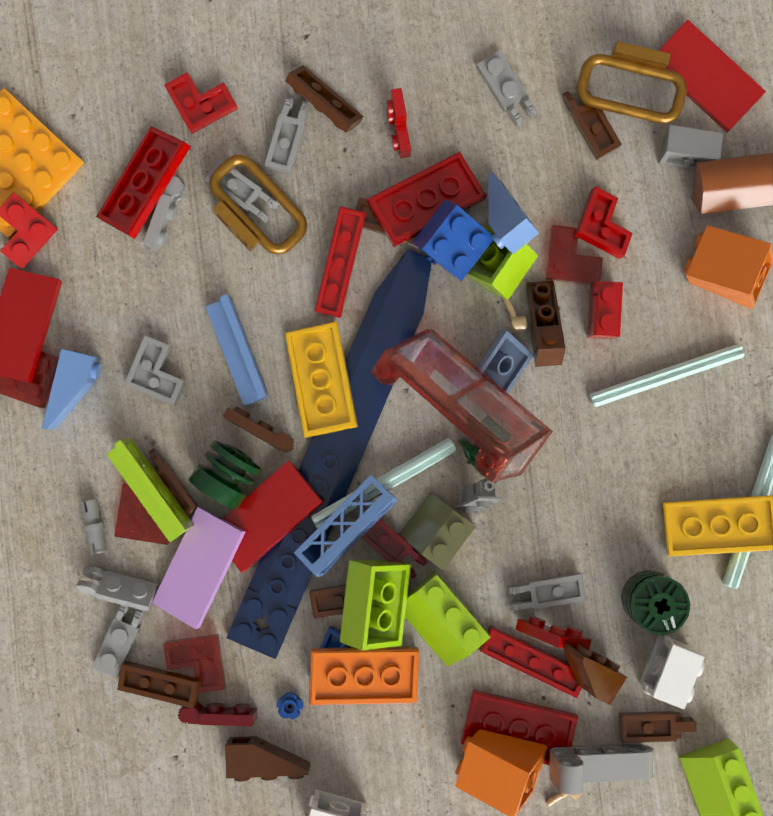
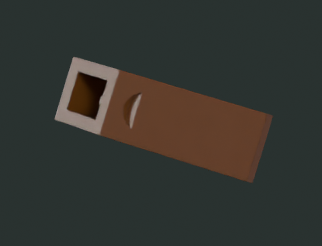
(545, 324)
(595, 673)
(255, 757)

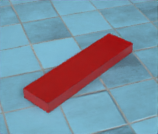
(340, 261)
(530, 661)

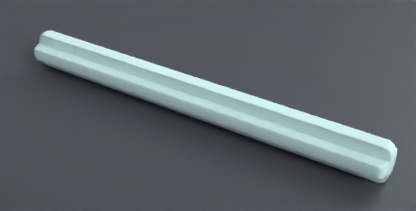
(667, 375)
(393, 478)
(762, 487)

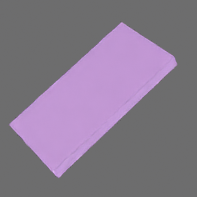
(198, 567)

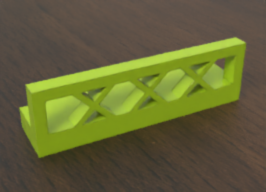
(149, 489)

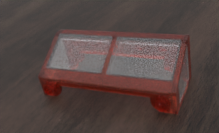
(469, 400)

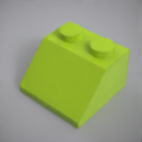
(500, 269)

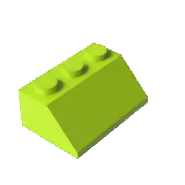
(374, 604)
(444, 620)
(720, 781)

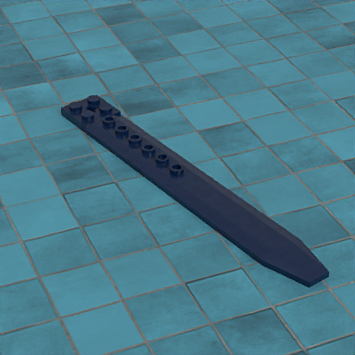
(334, 456)

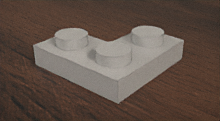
(147, 374)

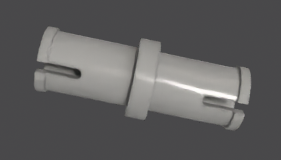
(93, 526)

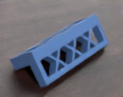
(237, 351)
(353, 533)

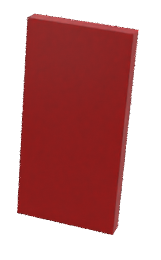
(711, 76)
(143, 181)
(412, 202)
(25, 316)
(272, 513)
(519, 720)

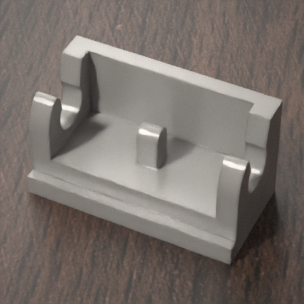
(687, 146)

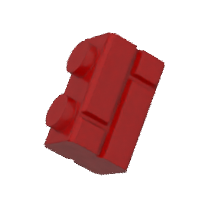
(605, 310)

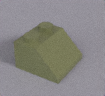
(437, 531)

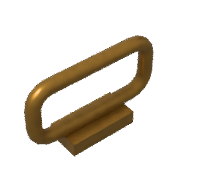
(638, 61)
(239, 223)

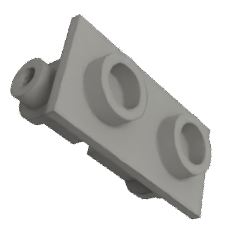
(478, 497)

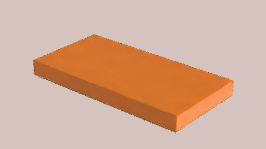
(363, 676)

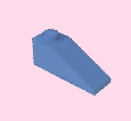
(507, 218)
(71, 382)

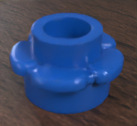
(295, 701)

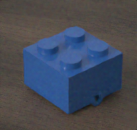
(453, 240)

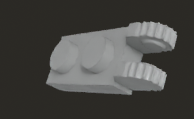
(505, 86)
(287, 138)
(242, 191)
(164, 212)
(118, 588)
(550, 592)
(118, 642)

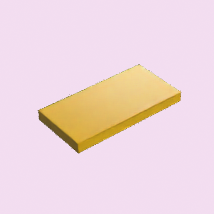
(321, 379)
(718, 525)

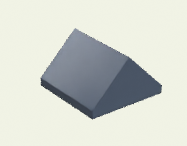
(505, 360)

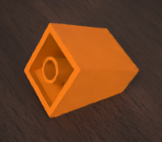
(730, 265)
(500, 770)

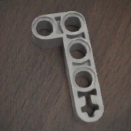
(602, 763)

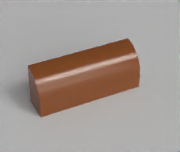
(734, 183)

